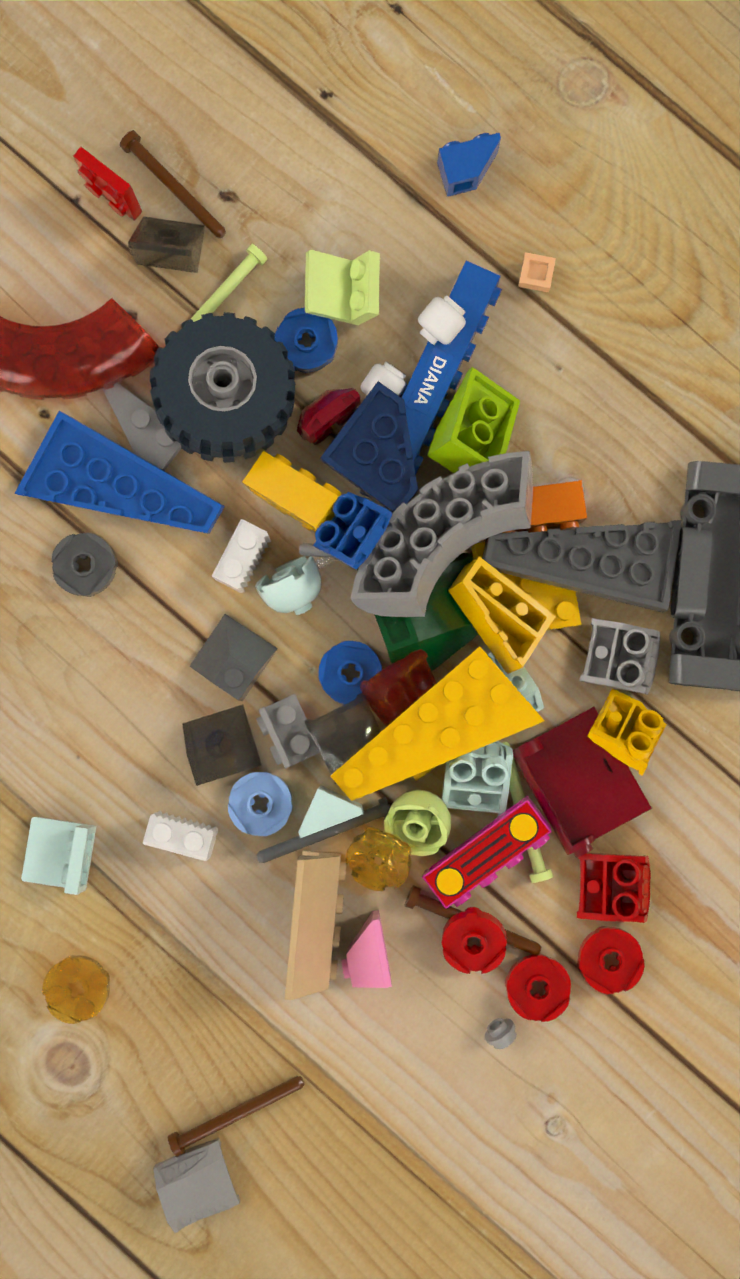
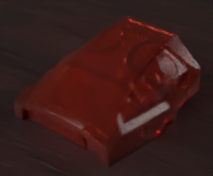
(398, 686)

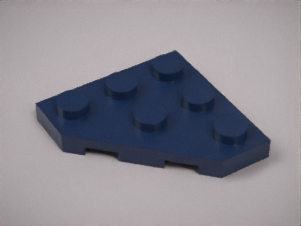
(376, 450)

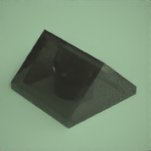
(167, 244)

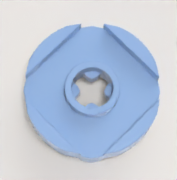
(256, 821)

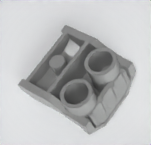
(621, 656)
(194, 1185)

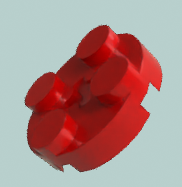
(474, 924)
(629, 954)
(534, 1006)

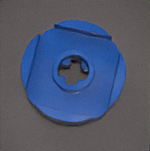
(320, 352)
(339, 658)

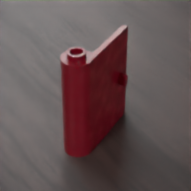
(579, 784)

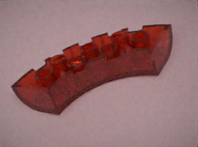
(73, 356)

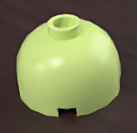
(420, 821)

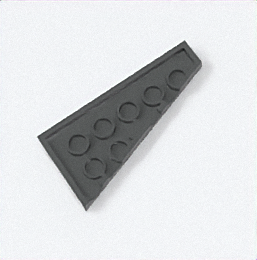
(604, 561)

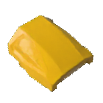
(627, 730)

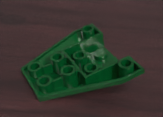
(442, 629)

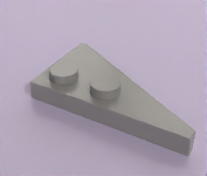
(142, 427)

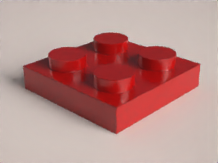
(103, 181)

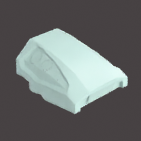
(479, 779)

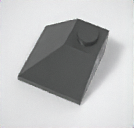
(233, 657)

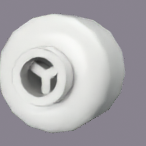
(441, 320)
(388, 376)

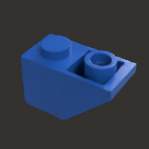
(467, 162)

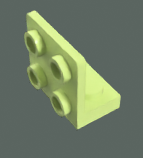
(342, 287)

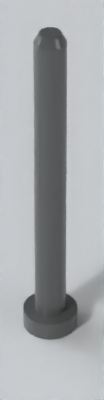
(298, 843)

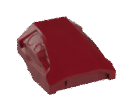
(323, 412)

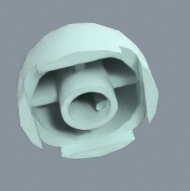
(292, 586)

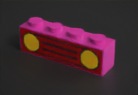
(487, 852)

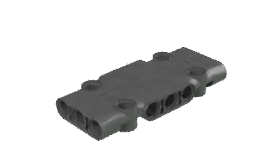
(708, 581)

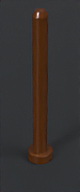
(131, 143)
(415, 898)
(180, 1142)

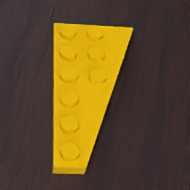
(454, 717)

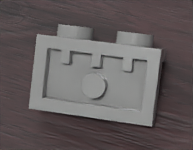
(288, 731)

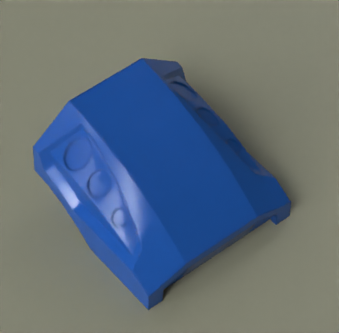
(353, 529)

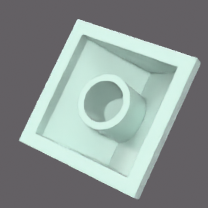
(328, 810)

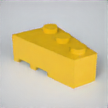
(291, 490)
(500, 613)

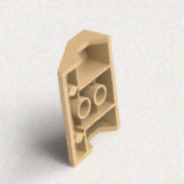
(314, 923)

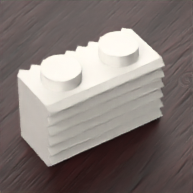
(241, 556)
(180, 836)

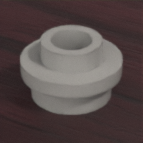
(500, 1033)

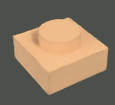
(536, 272)

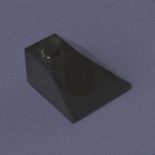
(220, 745)

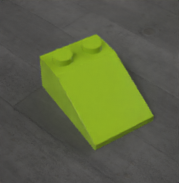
(475, 423)

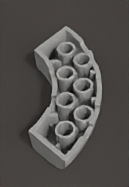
(439, 527)

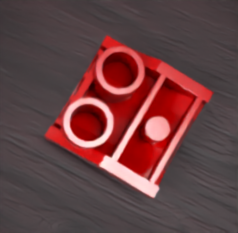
(614, 887)

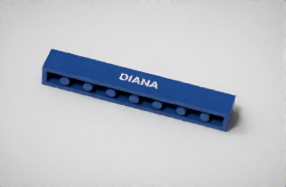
(440, 363)

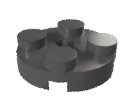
(65, 564)

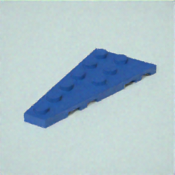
(98, 474)

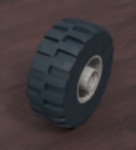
(223, 387)

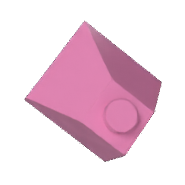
(367, 956)

